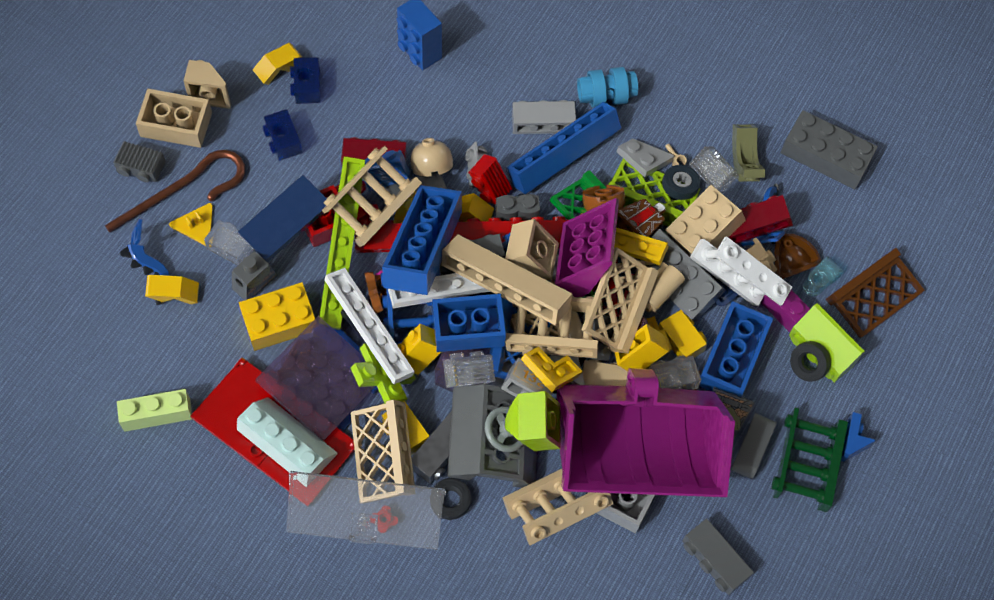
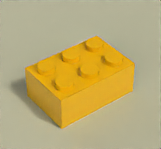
(277, 316)

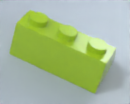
(823, 329)

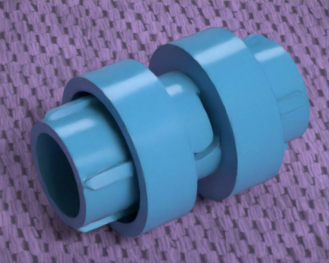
(599, 87)

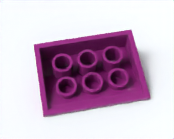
(587, 248)

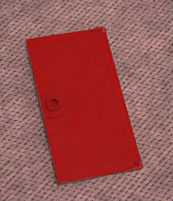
(231, 398)

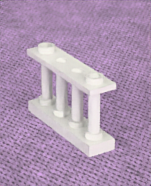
(740, 271)

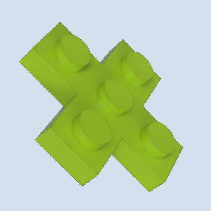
(372, 374)

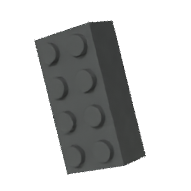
(828, 149)
(699, 288)

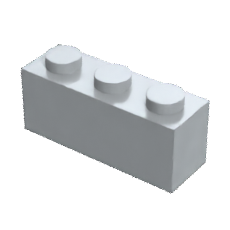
(542, 116)

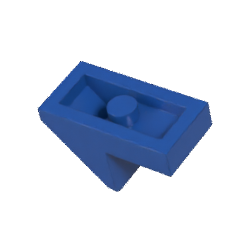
(854, 442)

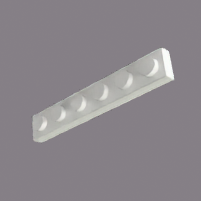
(369, 326)

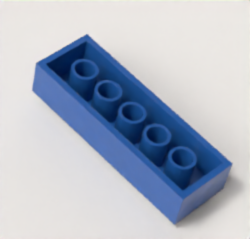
(420, 240)

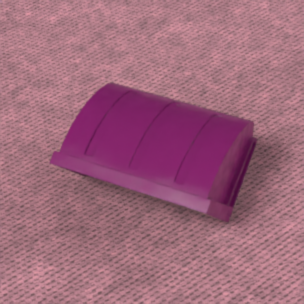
(644, 439)

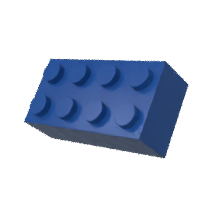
(735, 350)

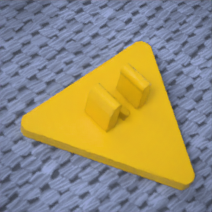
(195, 224)

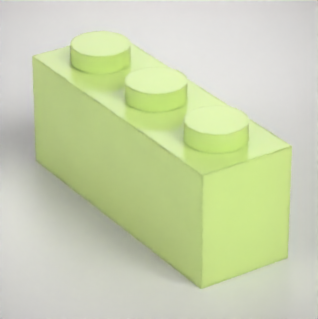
(154, 410)

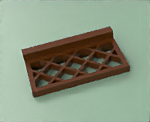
(870, 275)

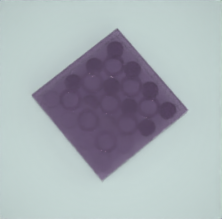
(316, 379)

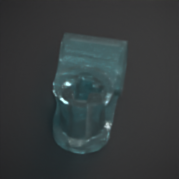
(822, 276)

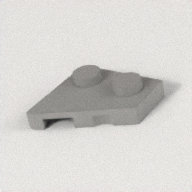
(644, 157)

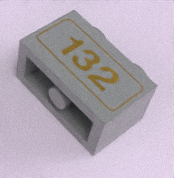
(522, 380)

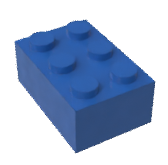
(419, 33)
(468, 322)

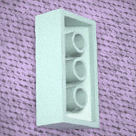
(284, 438)

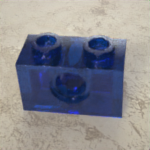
(306, 91)
(281, 124)

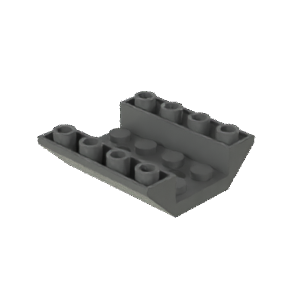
(469, 448)

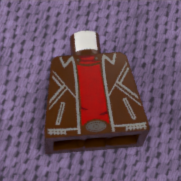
(641, 218)

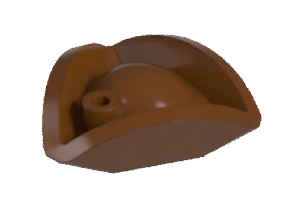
(794, 255)

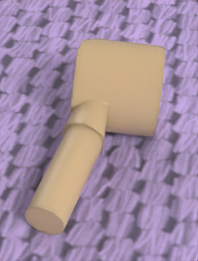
(682, 158)

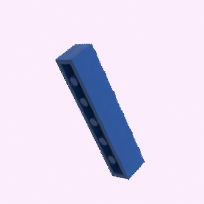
(564, 147)

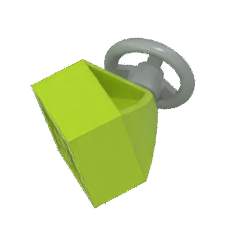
(530, 419)

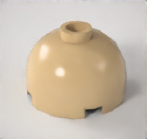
(431, 157)

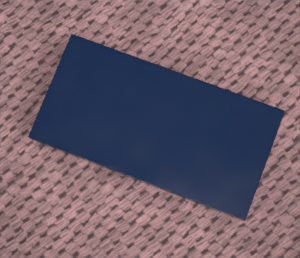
(284, 218)

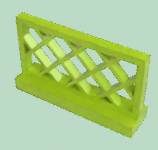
(632, 196)

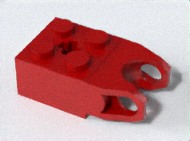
(321, 229)

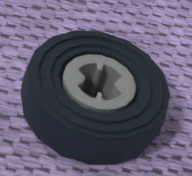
(675, 188)

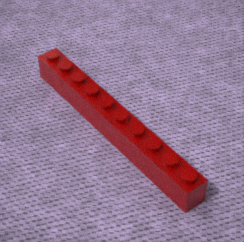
(472, 230)

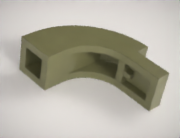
(745, 153)

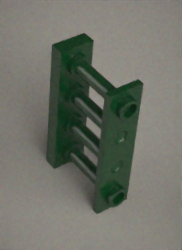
(831, 454)

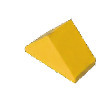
(475, 207)

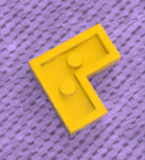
(551, 373)

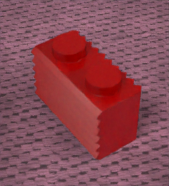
(489, 179)

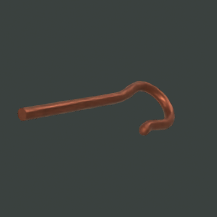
(185, 181)

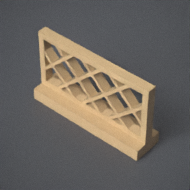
(631, 307)
(398, 444)

